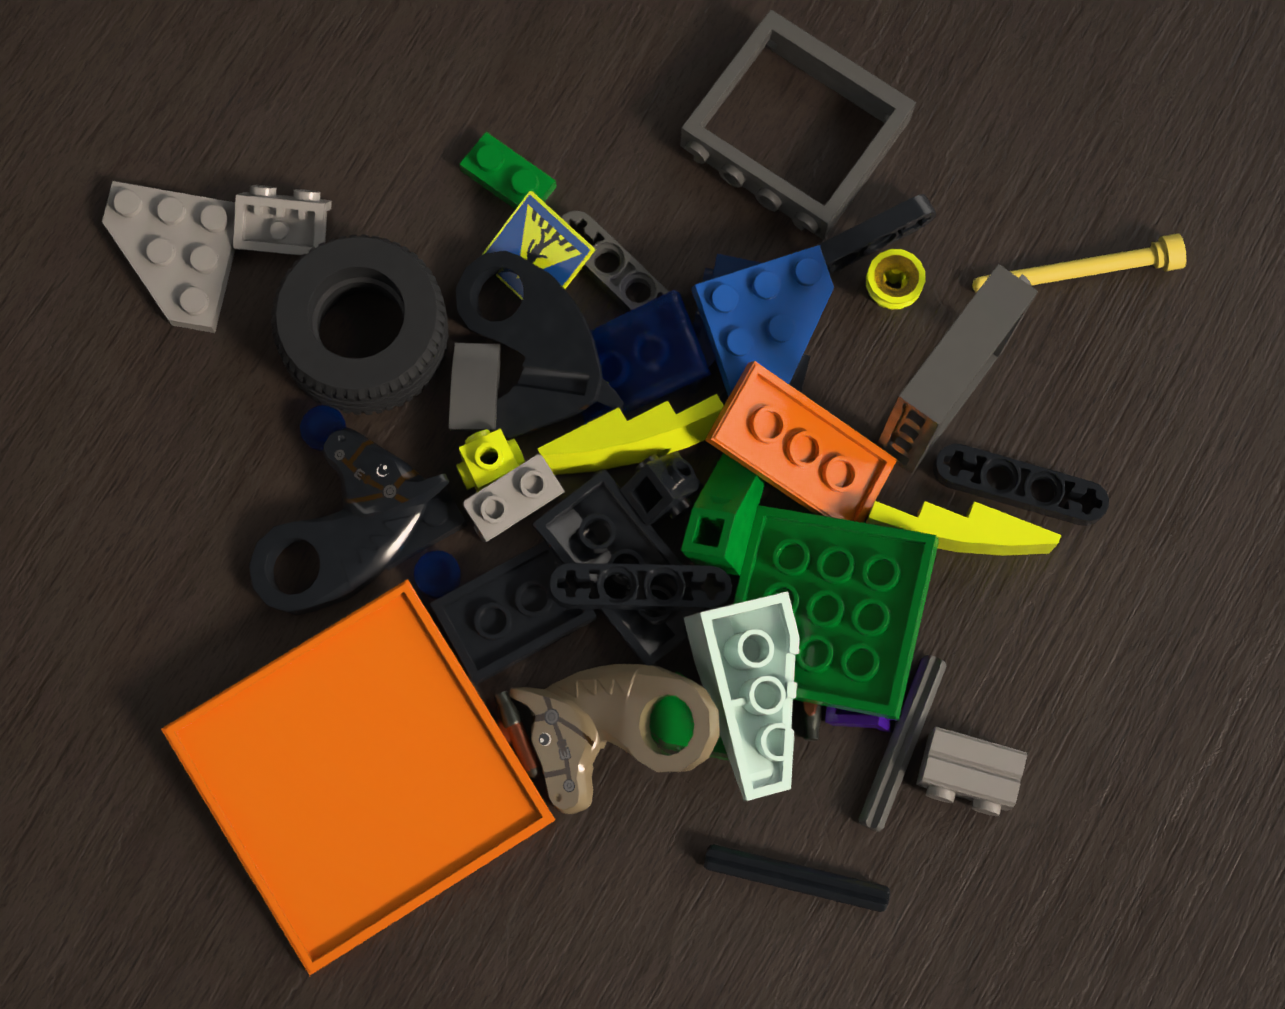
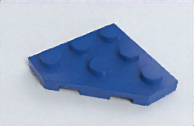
(764, 313)

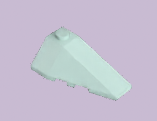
(749, 669)

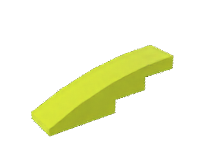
(618, 442)
(978, 532)

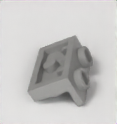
(279, 221)
(512, 497)

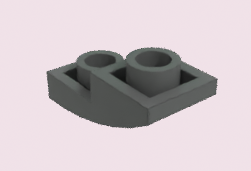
(474, 387)

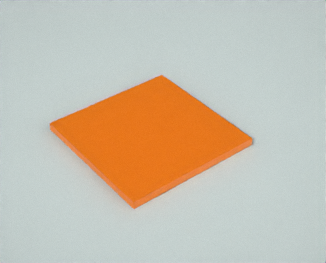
(358, 776)

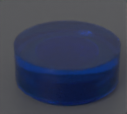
(437, 574)

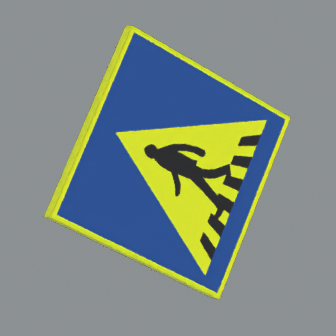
(542, 239)

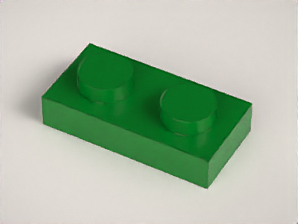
(505, 172)

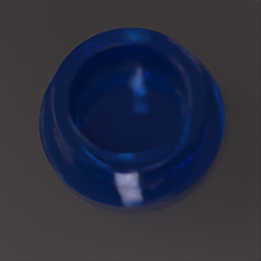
(319, 423)

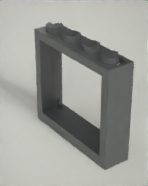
(831, 70)
(956, 367)

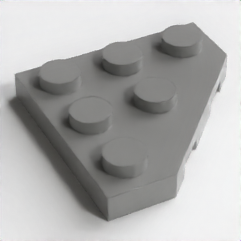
(177, 249)

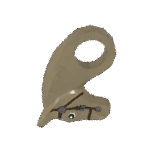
(612, 706)

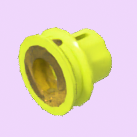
(895, 266)

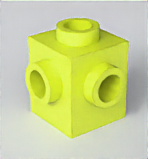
(482, 447)

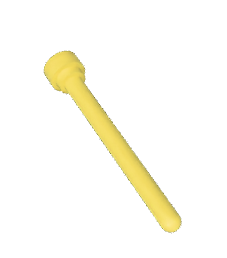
(1166, 253)

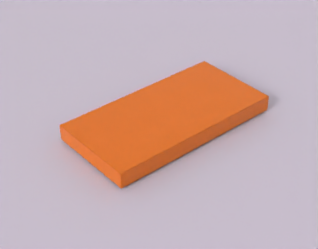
(800, 447)

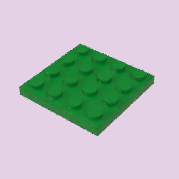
(853, 600)

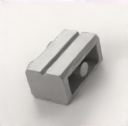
(971, 770)

